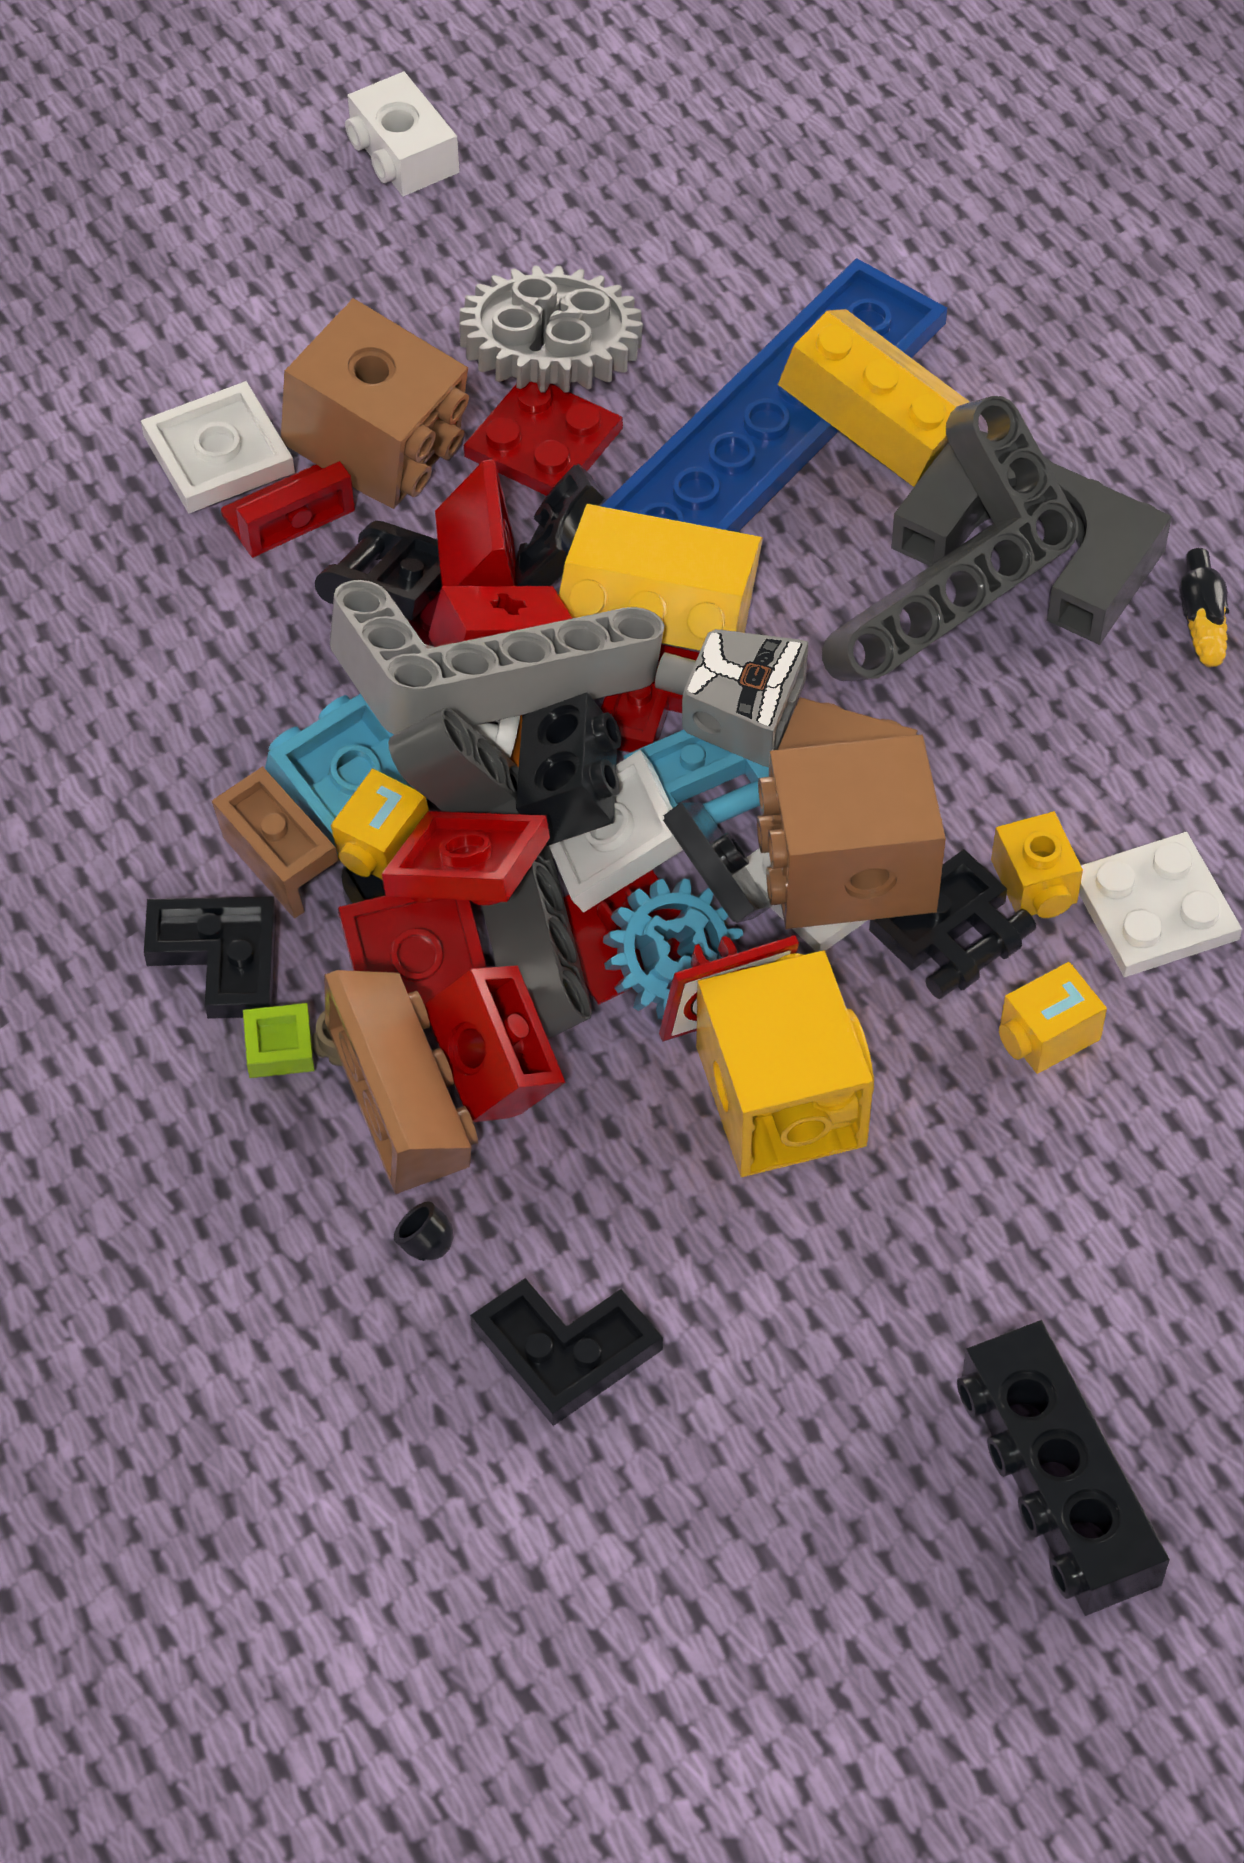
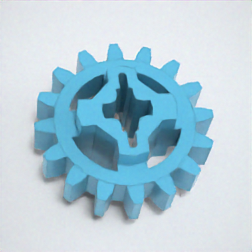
(651, 934)

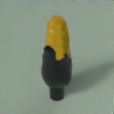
(1205, 606)

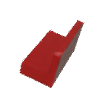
(290, 507)

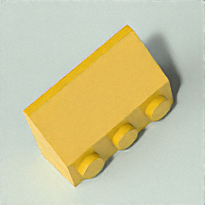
(871, 393)
(677, 569)

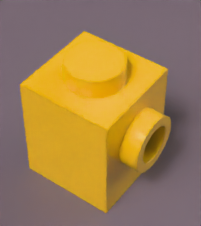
(1037, 865)

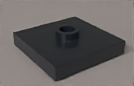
(717, 861)

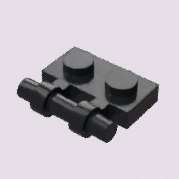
(966, 900)

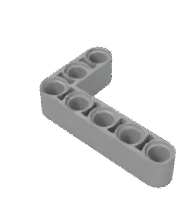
(490, 674)

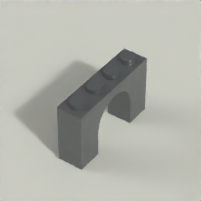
(1115, 539)

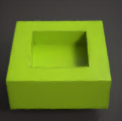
(278, 1040)

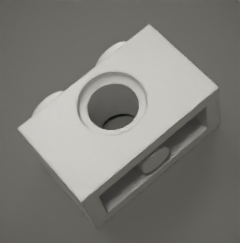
(402, 134)

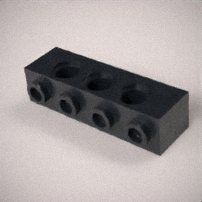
(1030, 1371)

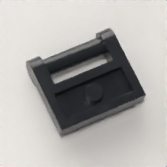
(406, 569)

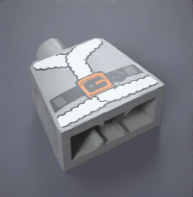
(738, 690)

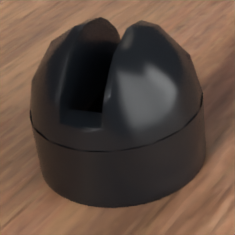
(424, 1232)

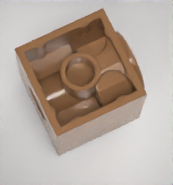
(374, 403)
(851, 831)

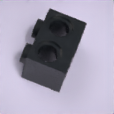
(569, 767)

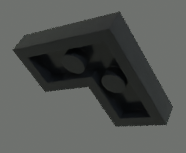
(225, 934)
(562, 1363)

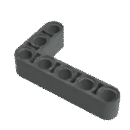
(969, 565)
(532, 930)

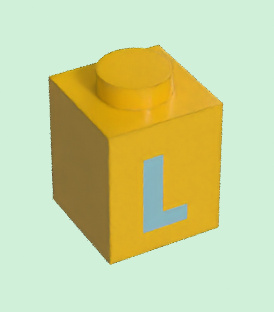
(376, 823)
(1051, 1018)

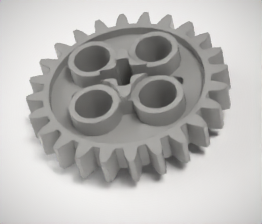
(581, 341)

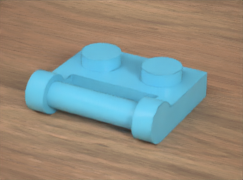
(694, 766)

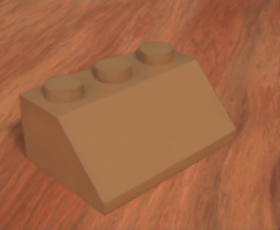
(397, 1077)

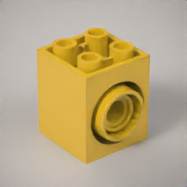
(784, 1062)

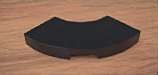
(558, 520)

